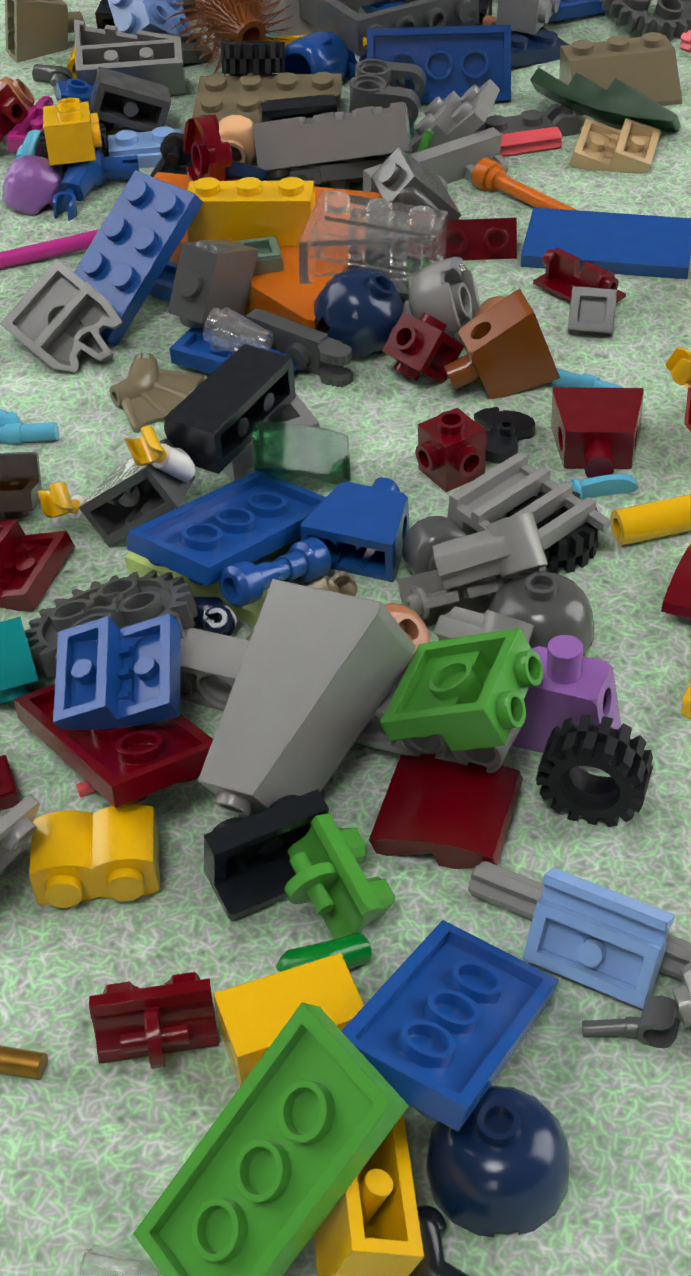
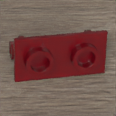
(482, 238)
(564, 273)

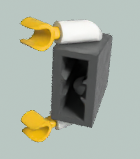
(133, 493)

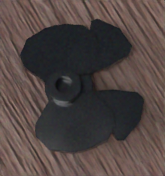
(505, 430)

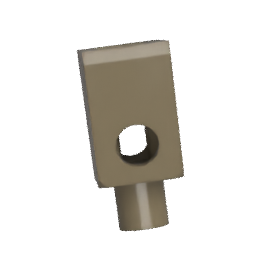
(37, 27)

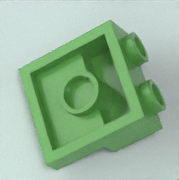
(465, 690)

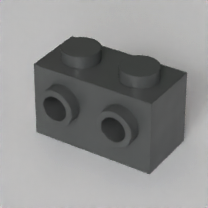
(129, 100)

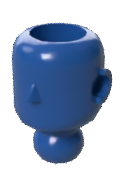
(317, 53)

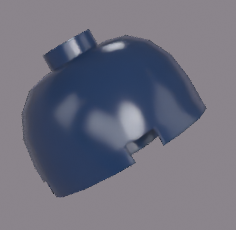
(359, 309)
(501, 1167)

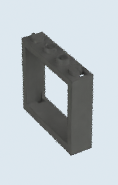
(351, 26)

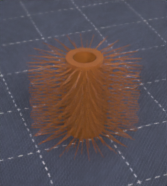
(231, 20)

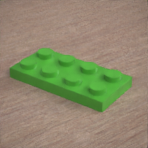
(274, 1157)

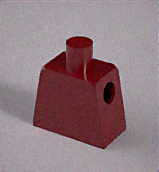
(596, 427)

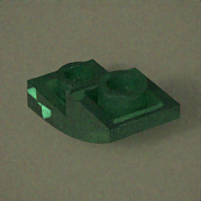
(299, 451)

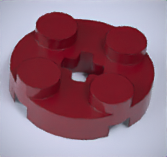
(206, 148)

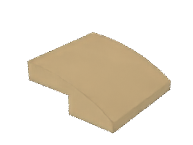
(614, 149)

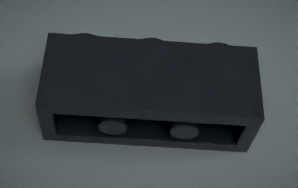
(219, 413)

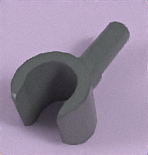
(654, 1028)

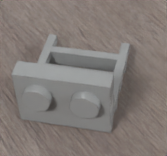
(513, 483)

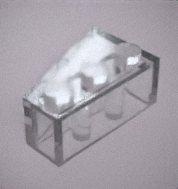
(370, 235)

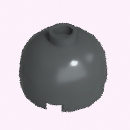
(550, 604)

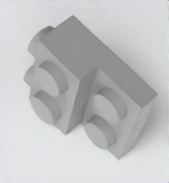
(456, 116)

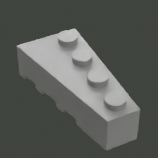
(331, 138)

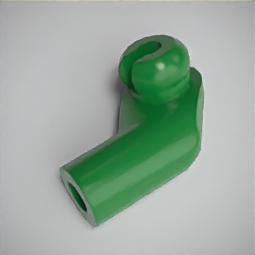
(354, 949)

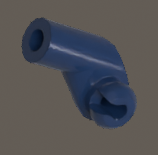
(215, 616)

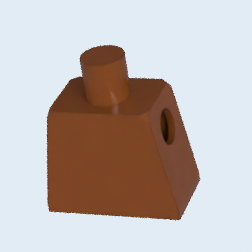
(504, 350)

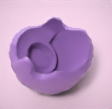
(31, 184)

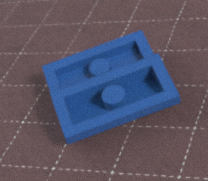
(117, 674)

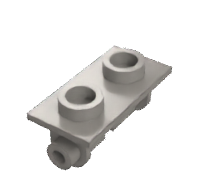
(429, 599)

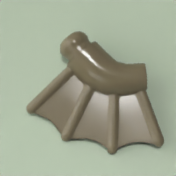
(151, 392)

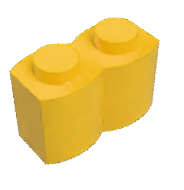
(95, 855)

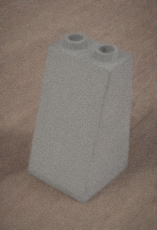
(302, 694)

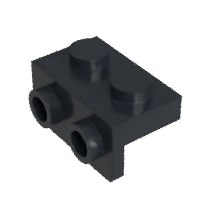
(250, 857)

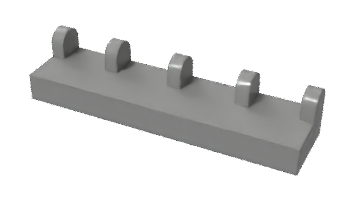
(454, 158)

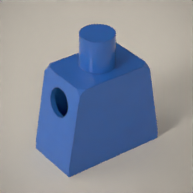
(362, 527)

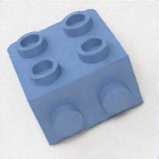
(147, 16)

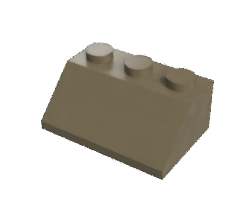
(640, 62)

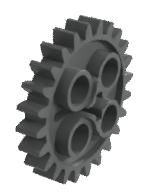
(669, 17)
(123, 599)

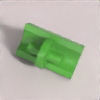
(332, 880)

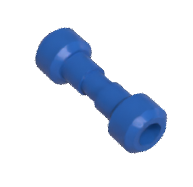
(246, 582)

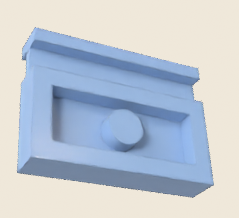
(143, 144)
(598, 937)

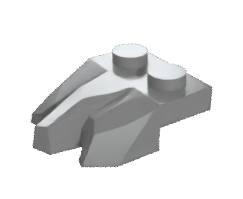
(62, 319)

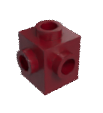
(422, 347)
(451, 449)

